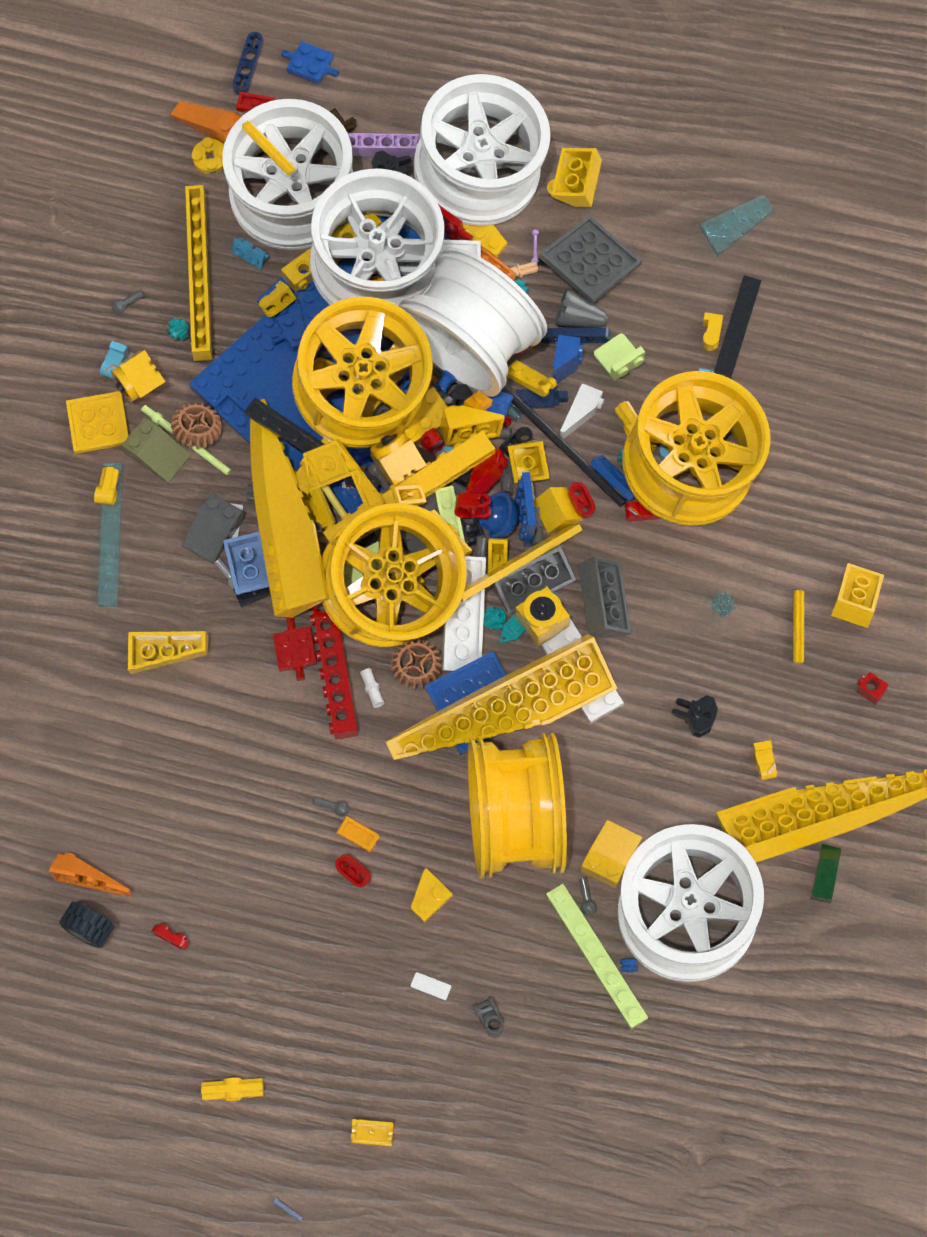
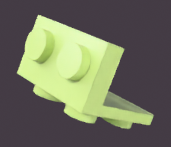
(619, 356)

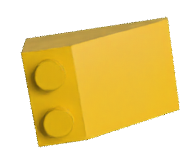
(462, 421)
(857, 595)
(610, 854)

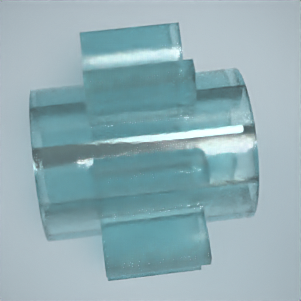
(723, 604)

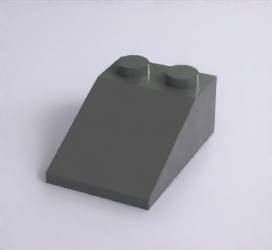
(213, 524)

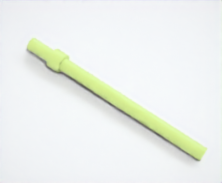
(158, 419)

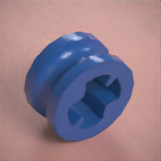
(628, 965)

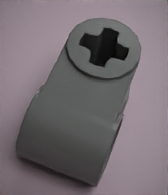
(488, 1014)

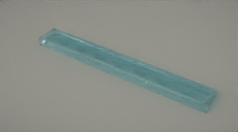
(110, 546)

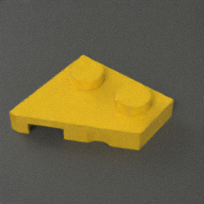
(429, 896)

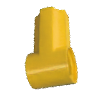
(106, 491)

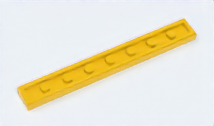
(520, 560)

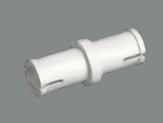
(372, 688)

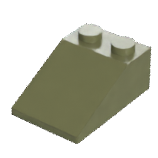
(155, 450)

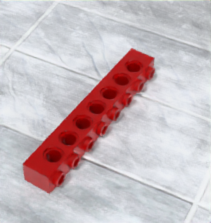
(340, 728)

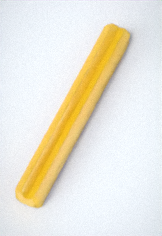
(268, 148)
(798, 627)

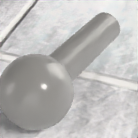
(226, 571)

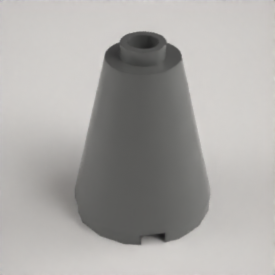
(579, 312)

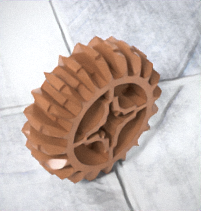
(197, 434)
(404, 673)

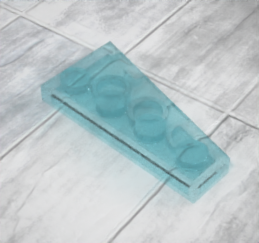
(732, 225)

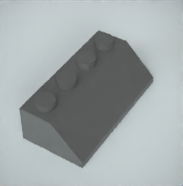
(546, 570)
(604, 598)

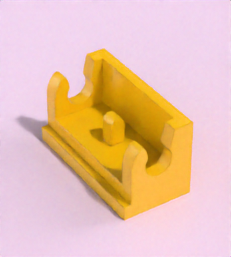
(372, 1132)

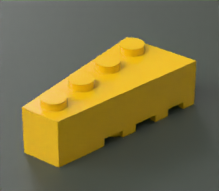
(160, 649)

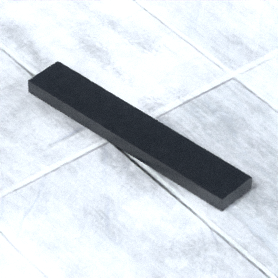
(737, 326)

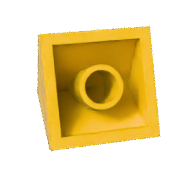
(528, 458)
(556, 509)

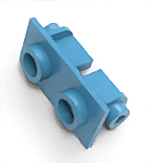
(245, 251)

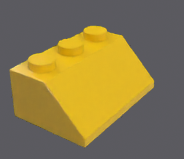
(577, 176)

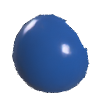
(503, 516)

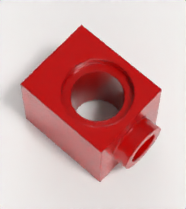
(872, 695)

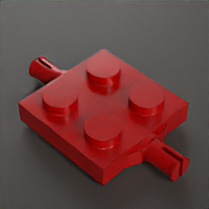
(454, 227)
(295, 649)

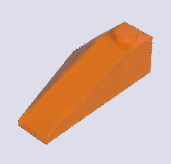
(208, 120)
(76, 872)

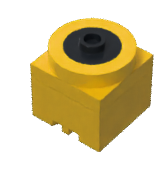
(136, 376)
(396, 457)
(542, 616)

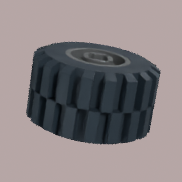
(86, 924)

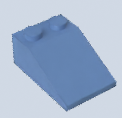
(246, 563)

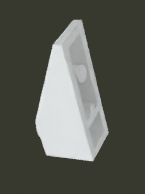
(583, 408)

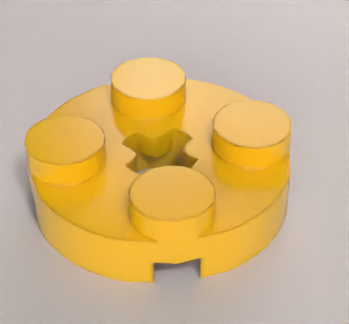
(200, 152)

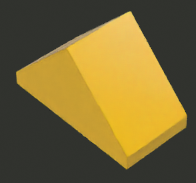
(409, 494)
(497, 553)

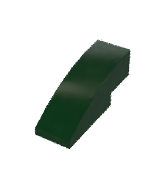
(826, 874)

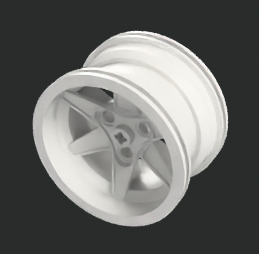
(480, 101)
(284, 123)
(382, 194)
(475, 320)
(731, 860)

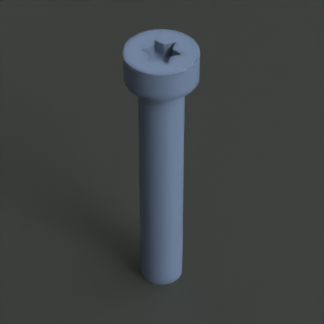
(287, 1209)

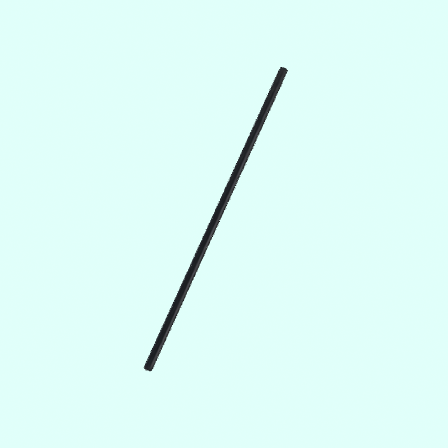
(563, 445)

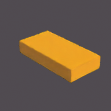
(358, 834)

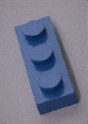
(613, 475)

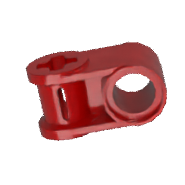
(470, 505)

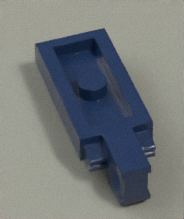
(536, 401)

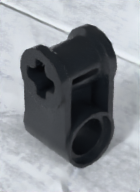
(515, 439)
(471, 531)

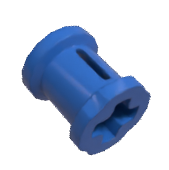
(444, 382)

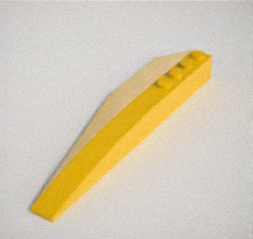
(285, 528)
(516, 701)
(814, 814)

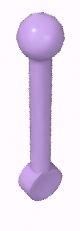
(535, 233)

